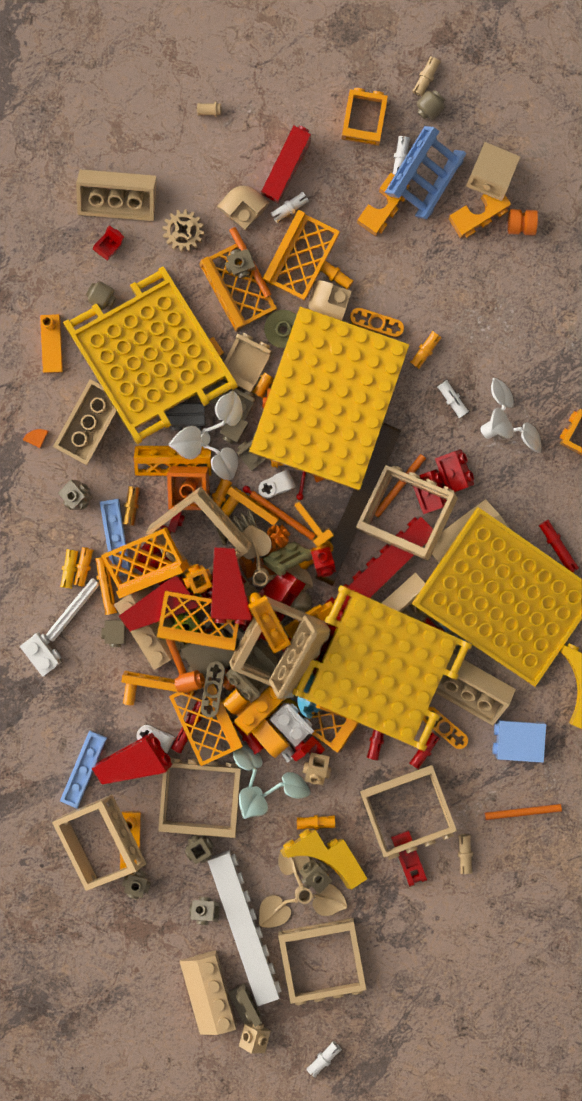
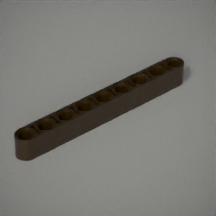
(347, 526)

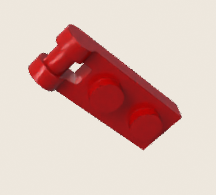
(409, 861)

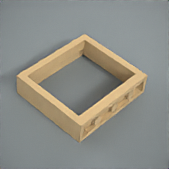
(412, 479)
(214, 513)
(249, 639)
(199, 829)
(119, 832)
(427, 840)
(314, 931)

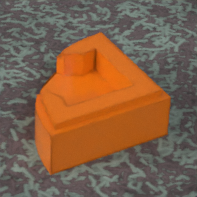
(36, 437)
(246, 565)

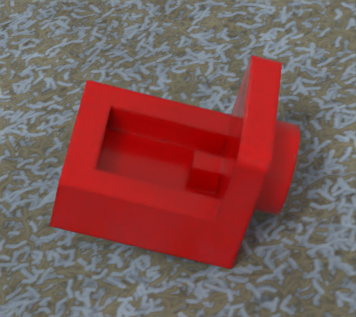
(109, 243)
(175, 521)
(323, 562)
(309, 746)

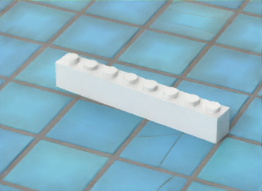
(244, 928)

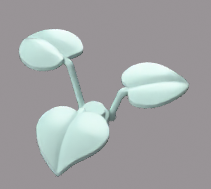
(251, 798)

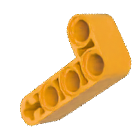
(265, 733)

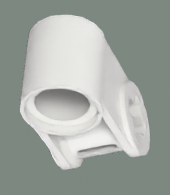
(280, 484)
(165, 739)

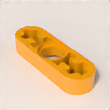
(388, 332)
(452, 740)

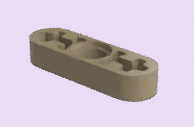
(216, 705)

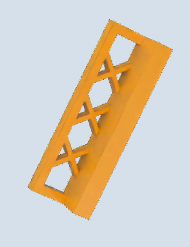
(166, 455)

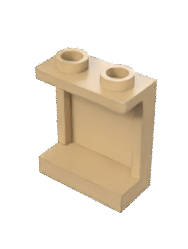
(493, 171)
(247, 361)

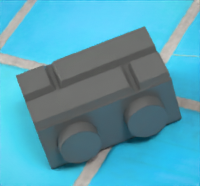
(186, 415)

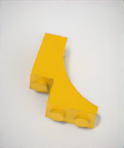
(575, 660)
(335, 855)

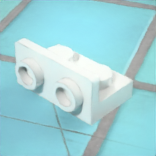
(41, 653)
(291, 723)

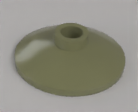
(274, 323)

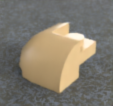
(243, 205)
(329, 299)

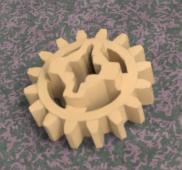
(177, 235)

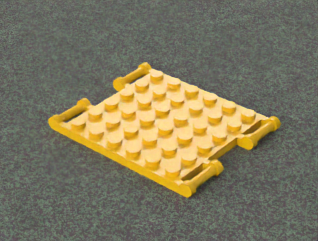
(150, 354)
(382, 668)

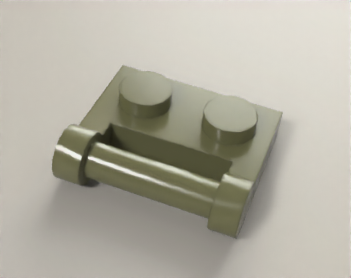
(287, 558)

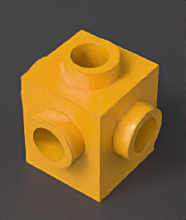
(201, 584)

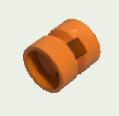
(522, 222)

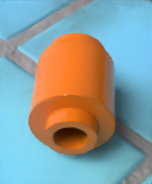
(189, 681)

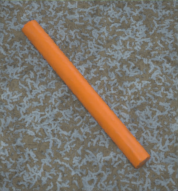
(256, 274)
(399, 485)
(282, 515)
(177, 658)
(523, 812)

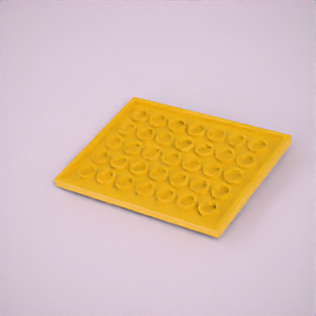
(329, 398)
(504, 597)

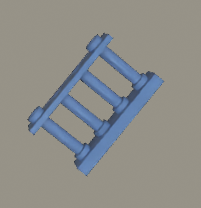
(409, 167)

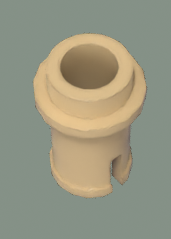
(209, 109)

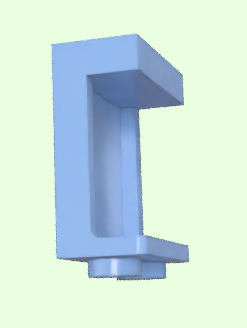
(519, 741)

